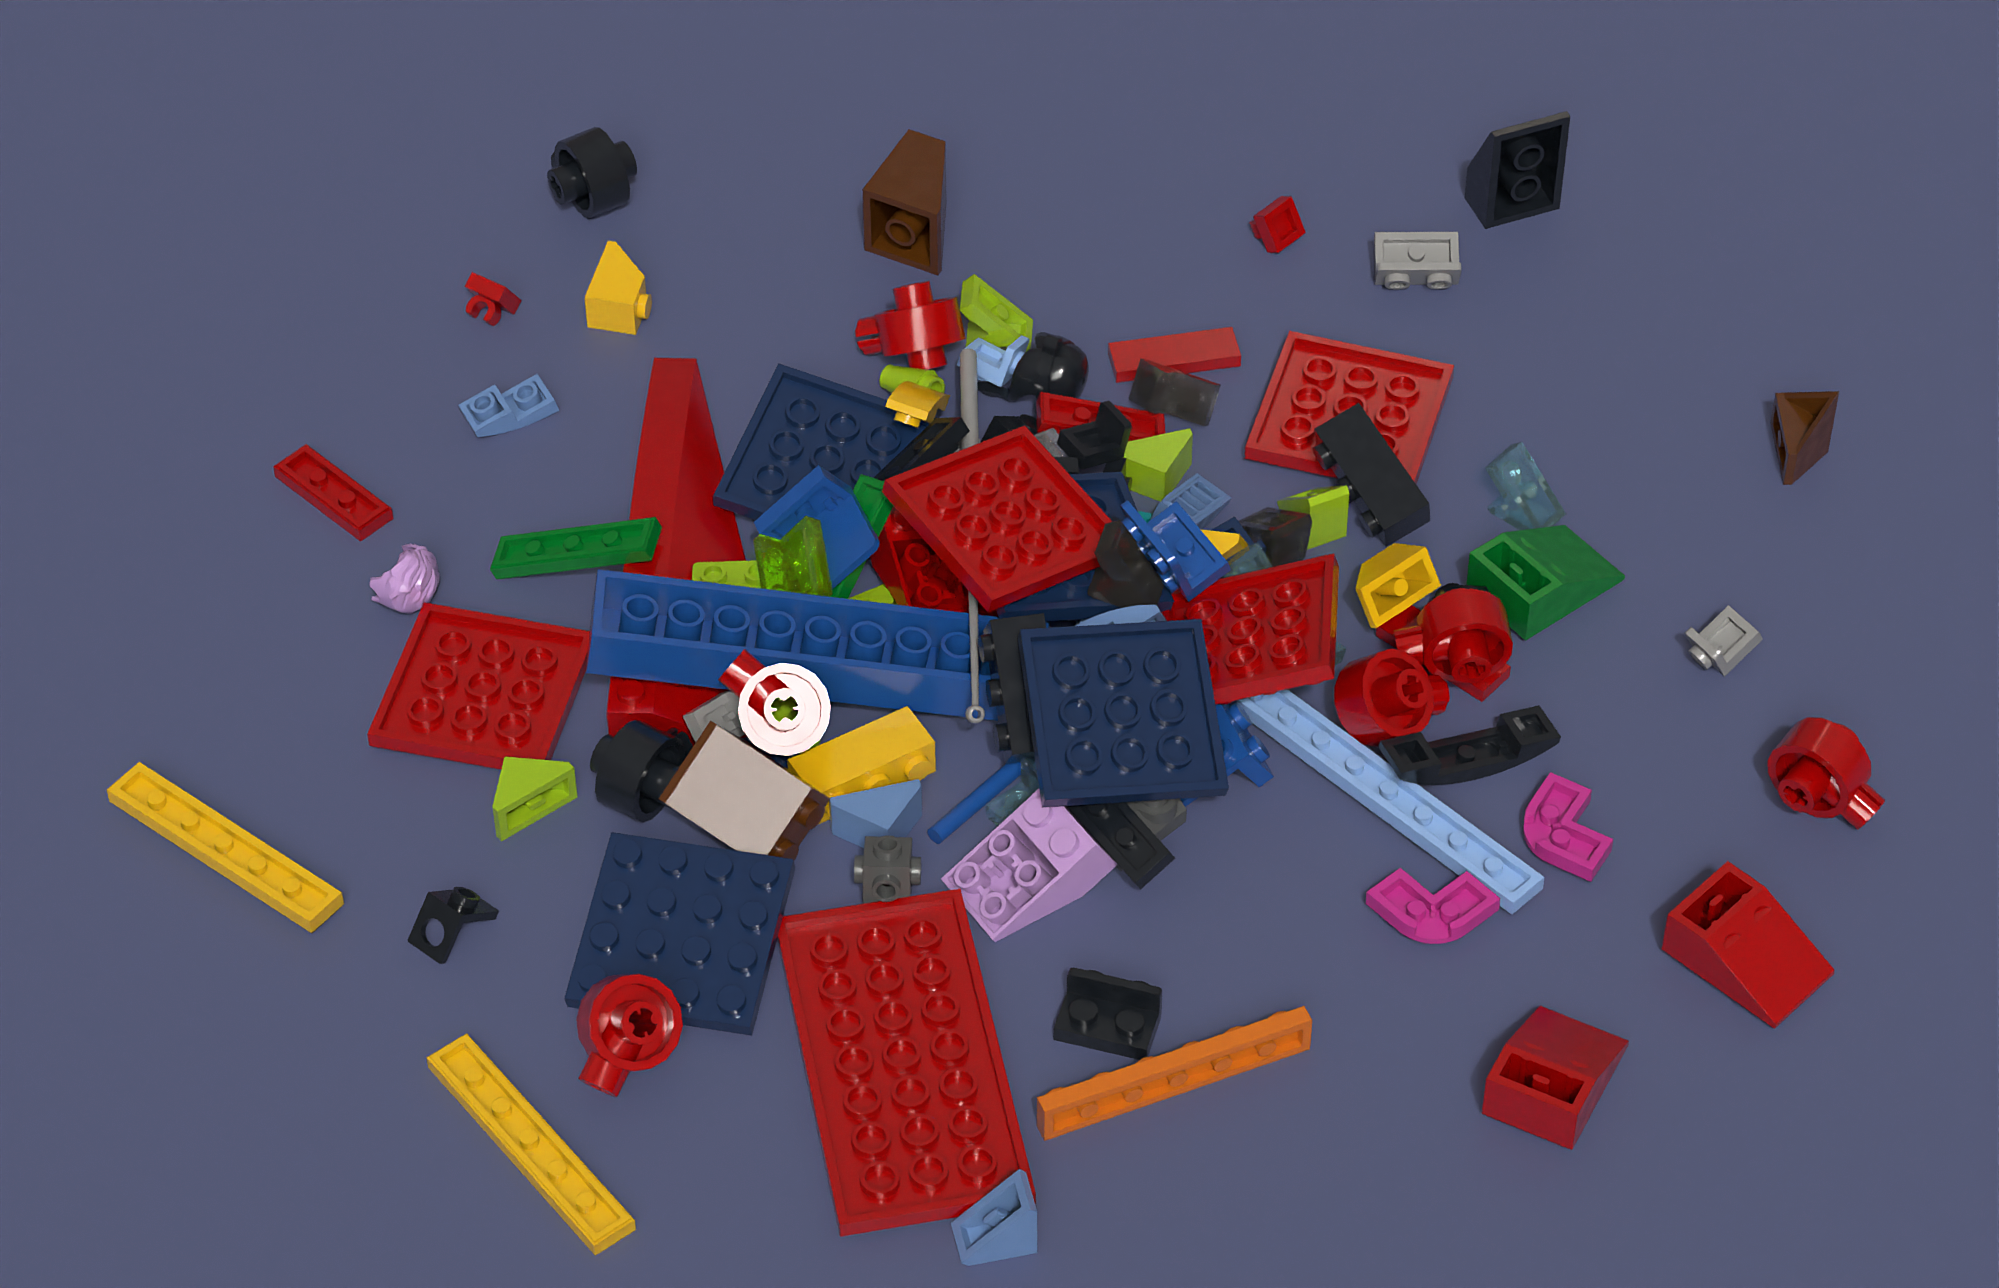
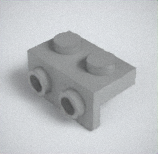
(1416, 259)

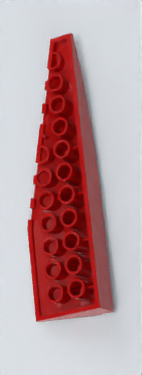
(676, 484)

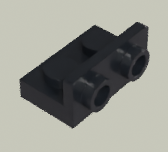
(1109, 1014)

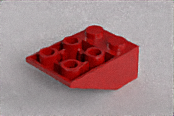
(915, 571)
(1745, 945)
(1552, 1076)

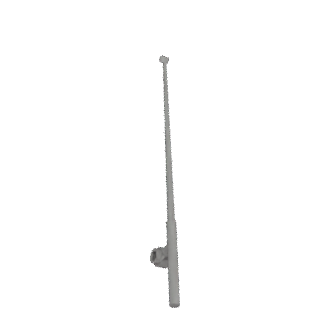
(969, 414)

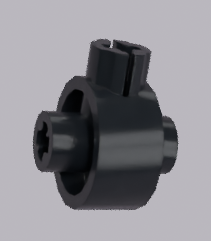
(591, 172)
(637, 767)

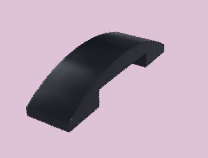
(1472, 755)

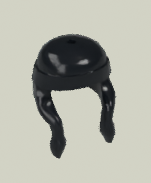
(1051, 367)

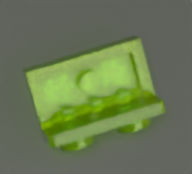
(795, 561)

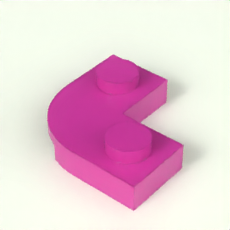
(1553, 831)
(1432, 917)

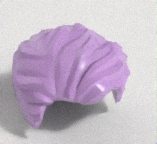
(409, 581)

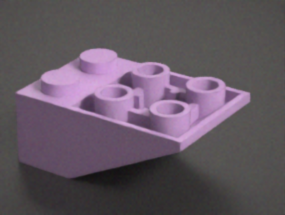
(1028, 868)

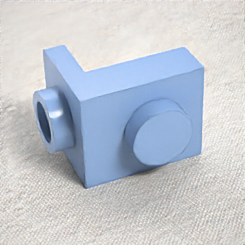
(995, 363)

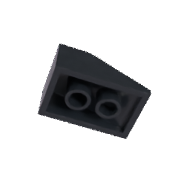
(1519, 171)

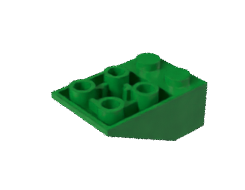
(1540, 575)

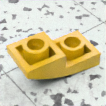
(916, 403)

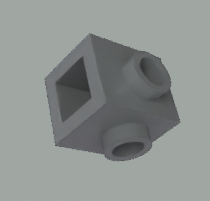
(887, 868)

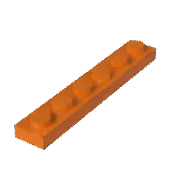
(1173, 1072)

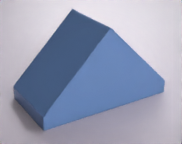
(876, 812)
(998, 1224)

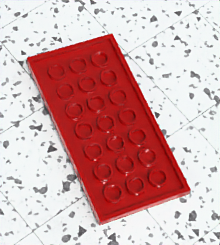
(900, 1060)

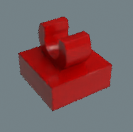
(1278, 224)
(489, 295)

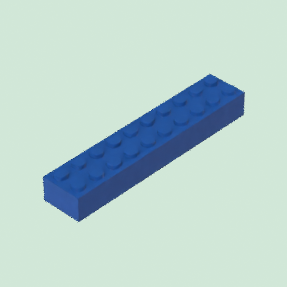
(855, 647)

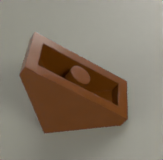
(1802, 430)

